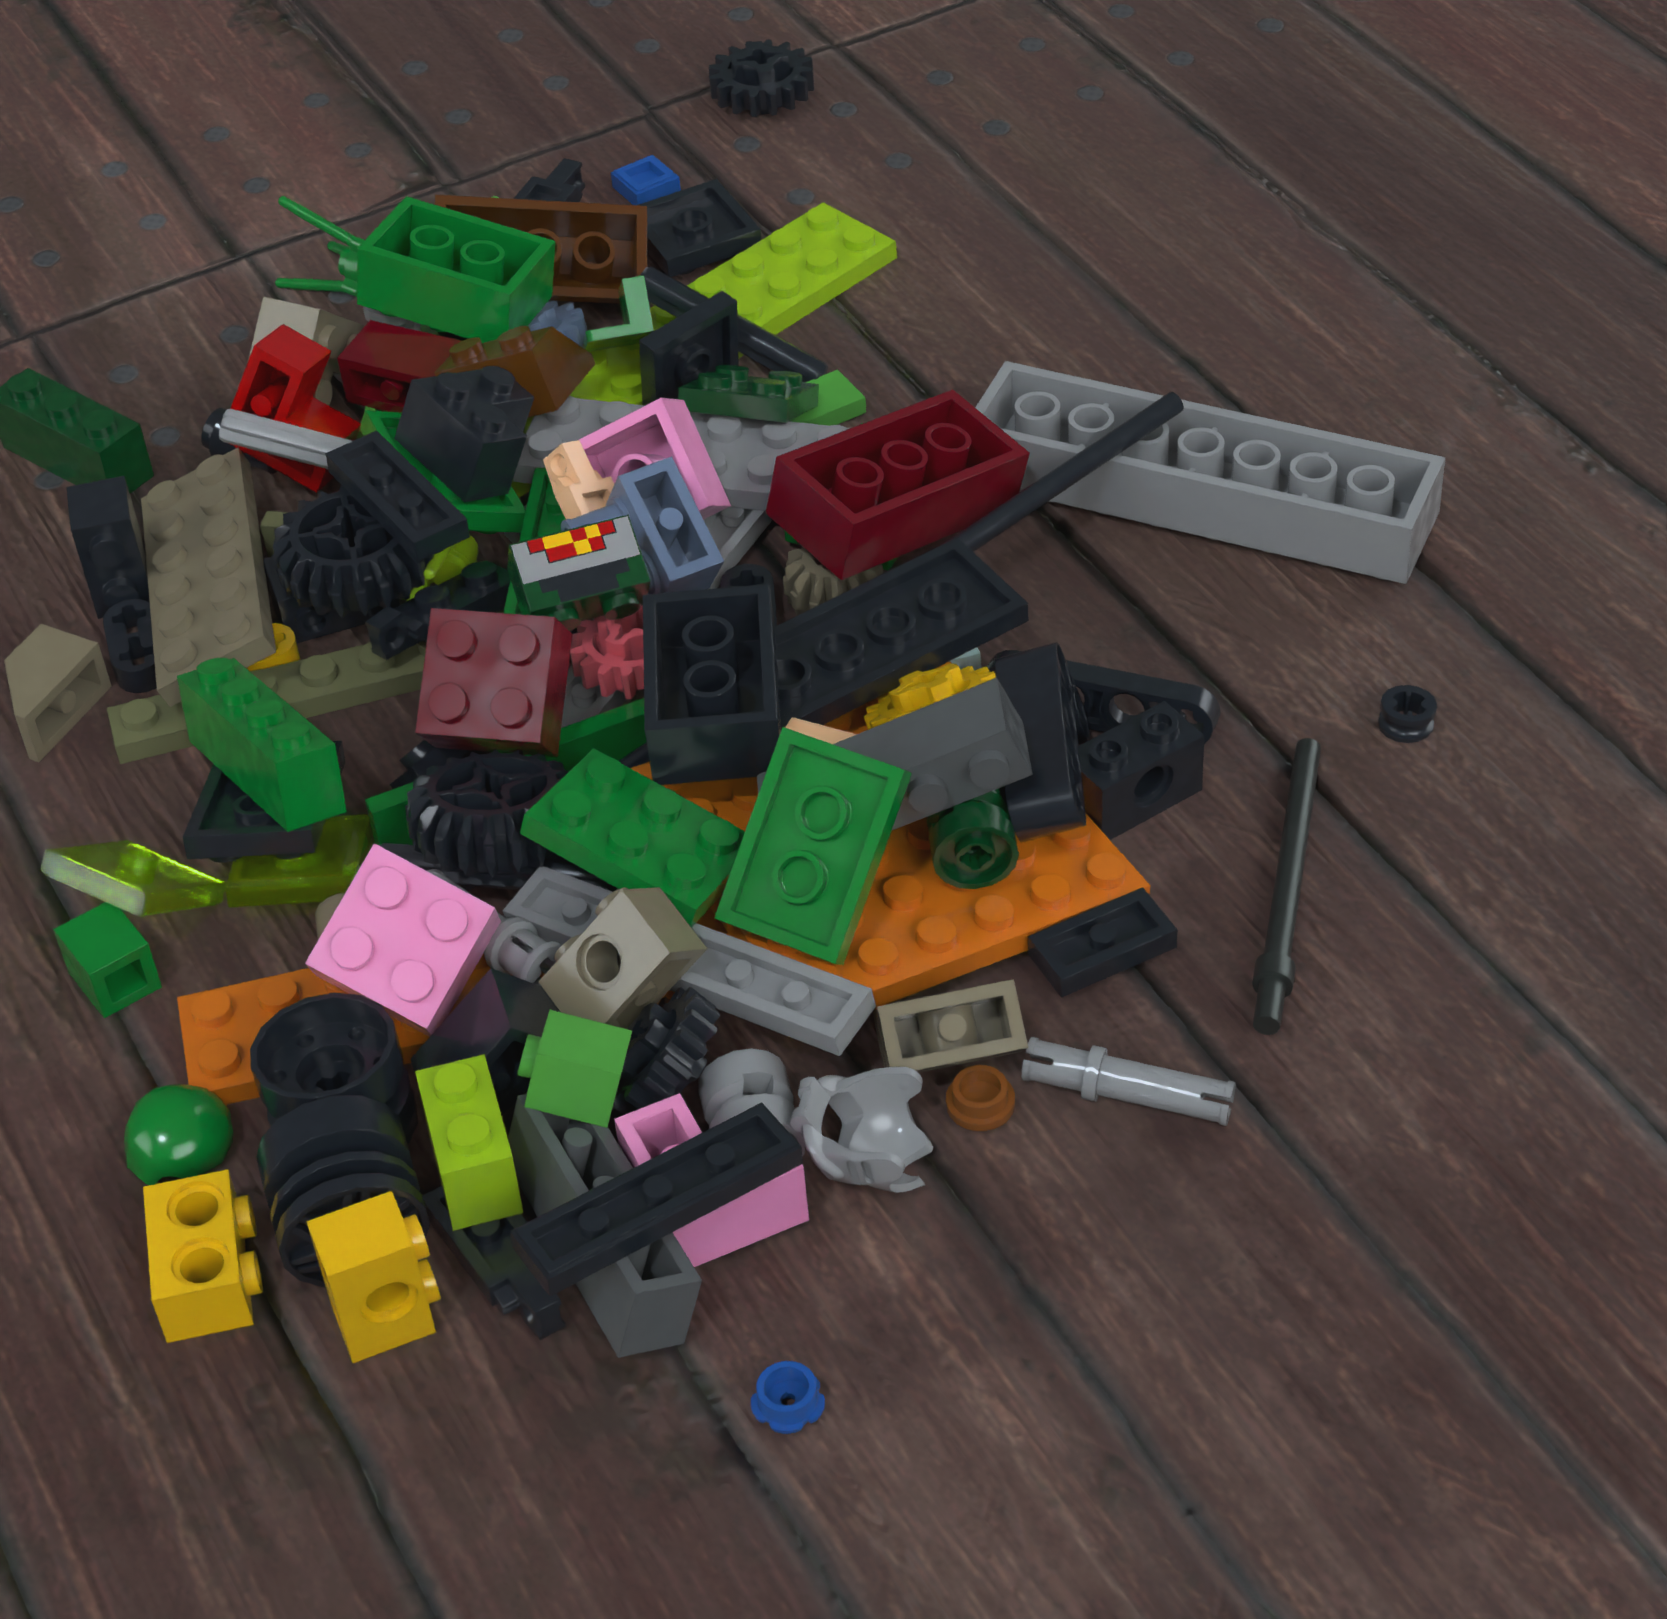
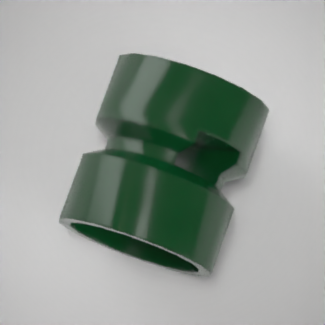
(974, 841)

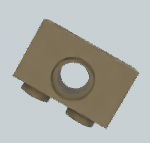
(653, 950)
(951, 1028)

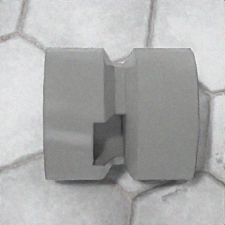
(744, 1080)

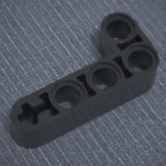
(1054, 726)

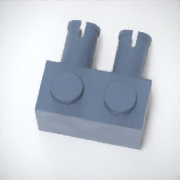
(666, 525)

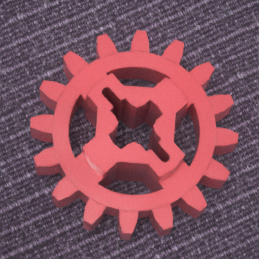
(610, 654)

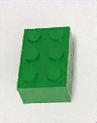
(454, 271)

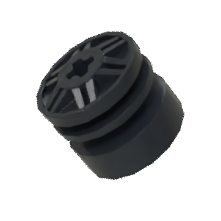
(331, 1049)
(329, 1159)

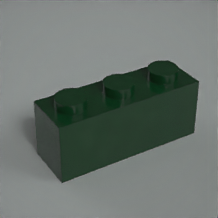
(70, 432)

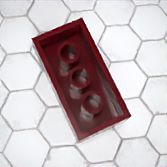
(895, 483)

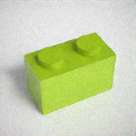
(469, 1142)

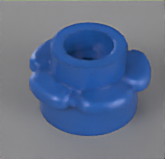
(783, 1382)

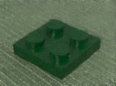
(736, 394)

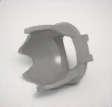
(876, 1129)

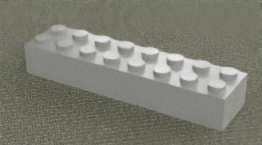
(1228, 473)

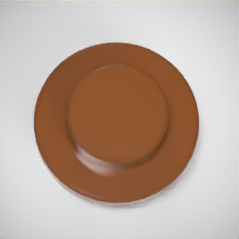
(980, 1098)

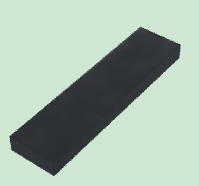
(655, 1198)

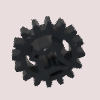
(761, 78)
(665, 1050)

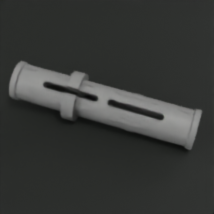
(1127, 1080)

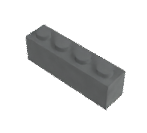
(950, 748)
(643, 1297)

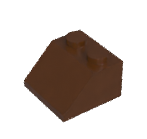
(540, 361)

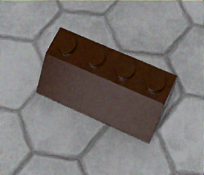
(593, 240)

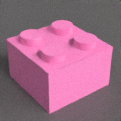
(654, 434)
(404, 940)

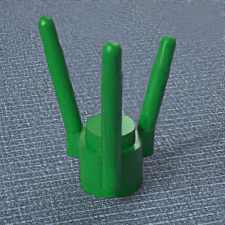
(348, 254)

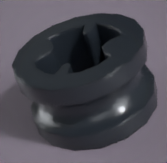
(1407, 727)

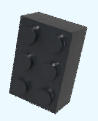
(710, 684)

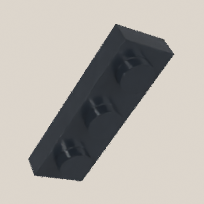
(397, 495)

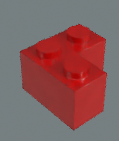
(282, 387)

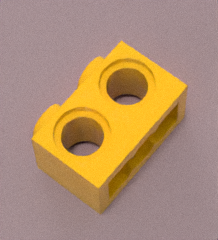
(200, 1256)

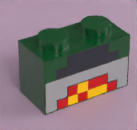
(580, 573)

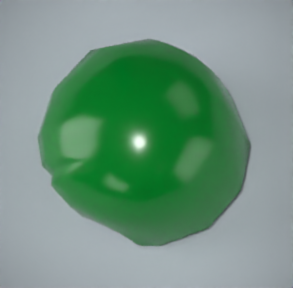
(177, 1133)

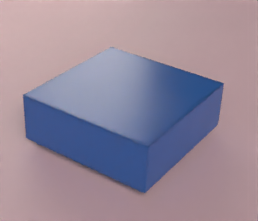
(645, 180)

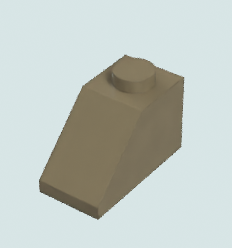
(53, 685)

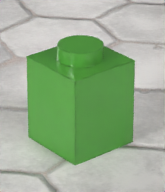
(574, 1067)

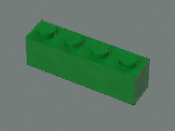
(262, 743)

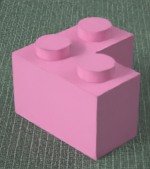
(737, 1224)

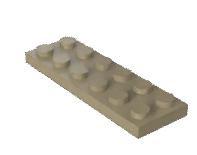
(205, 571)

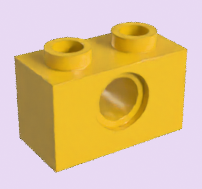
(375, 1275)

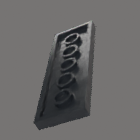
(889, 628)

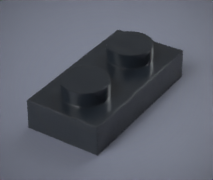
(1102, 942)

